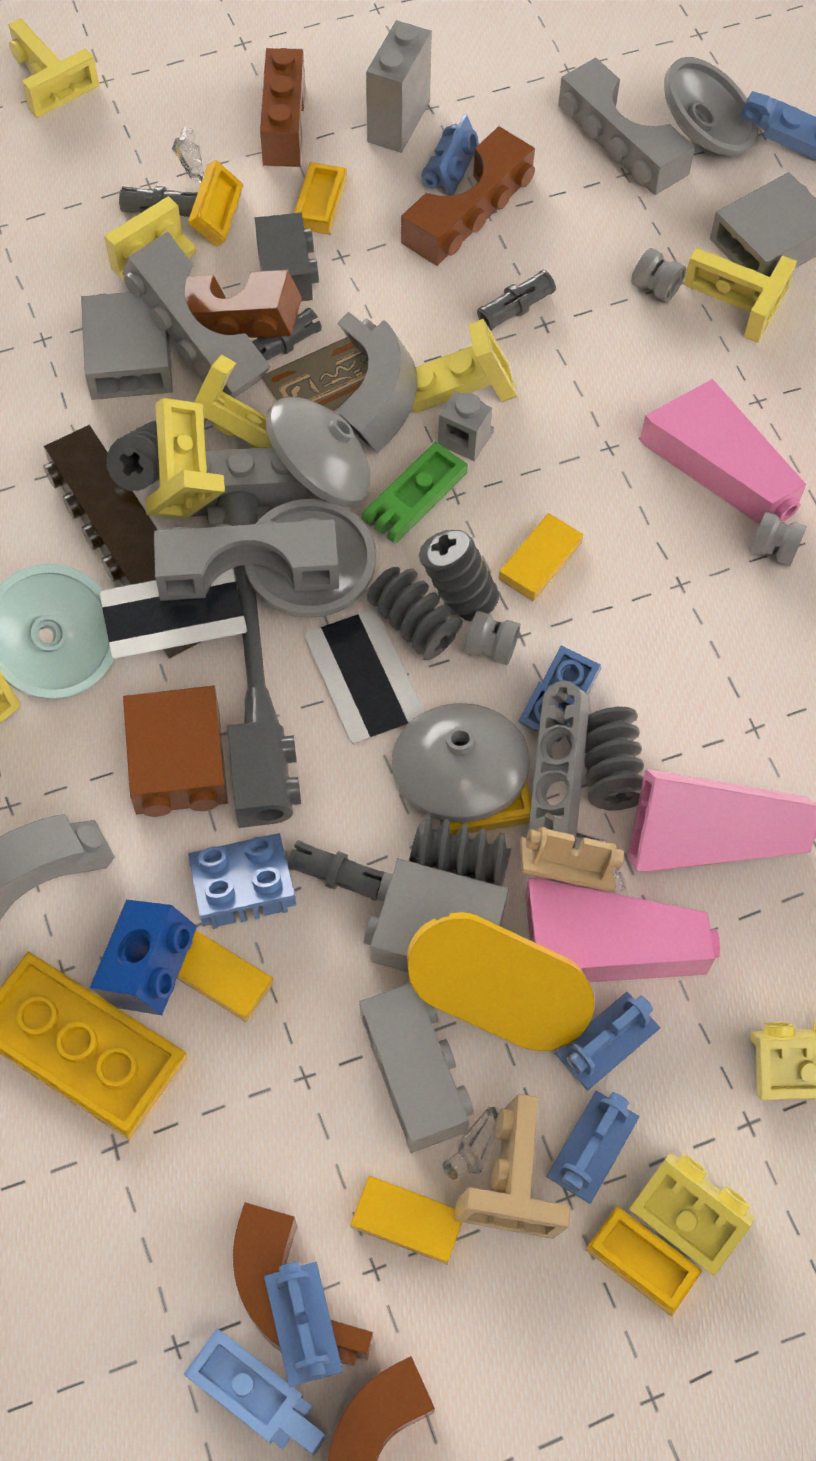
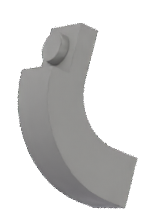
(390, 385)
(48, 851)

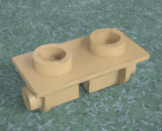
(551, 856)

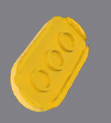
(500, 982)

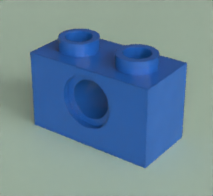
(144, 957)

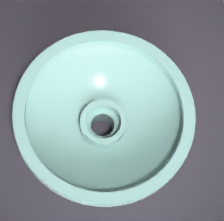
(73, 611)

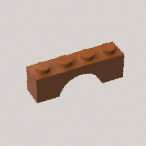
(440, 224)

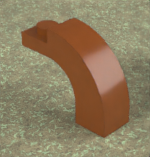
(259, 1249)
(379, 1412)

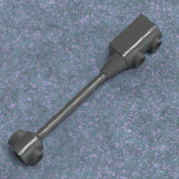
(258, 745)

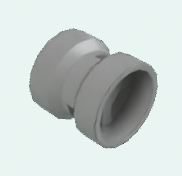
(658, 275)
(778, 538)
(492, 637)

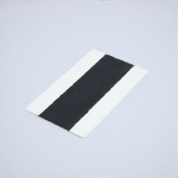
(144, 624)
(364, 675)

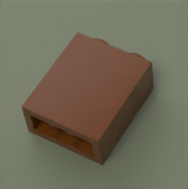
(174, 751)

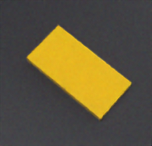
(83, 1046)

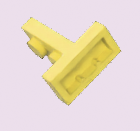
(52, 80)
(741, 287)
(465, 371)
(228, 413)
(182, 462)

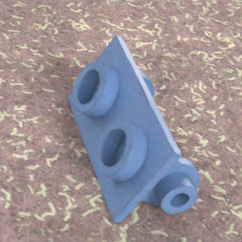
(452, 156)
(609, 1039)
(593, 1145)
(303, 1323)

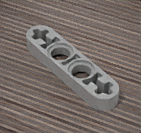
(566, 769)

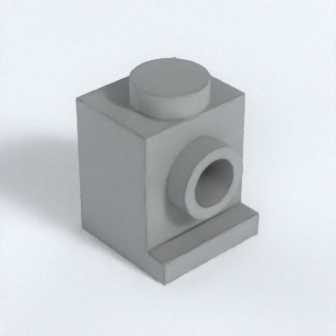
(469, 415)

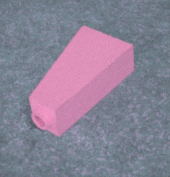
(723, 452)
(713, 822)
(619, 934)

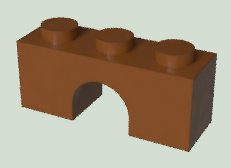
(282, 107)
(261, 309)

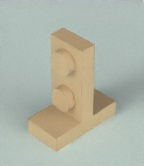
(512, 1178)

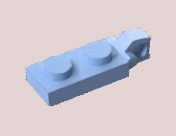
(254, 1393)

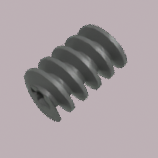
(134, 458)
(459, 573)
(414, 612)
(613, 759)
(460, 852)

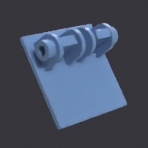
(240, 879)

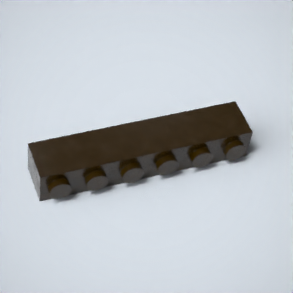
(110, 513)

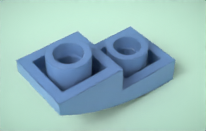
(565, 666)

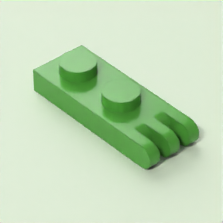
(415, 492)

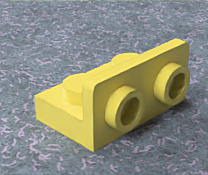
(143, 230)
(785, 1061)
(694, 1212)

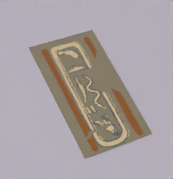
(322, 376)

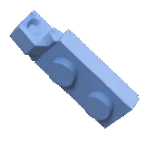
(782, 123)

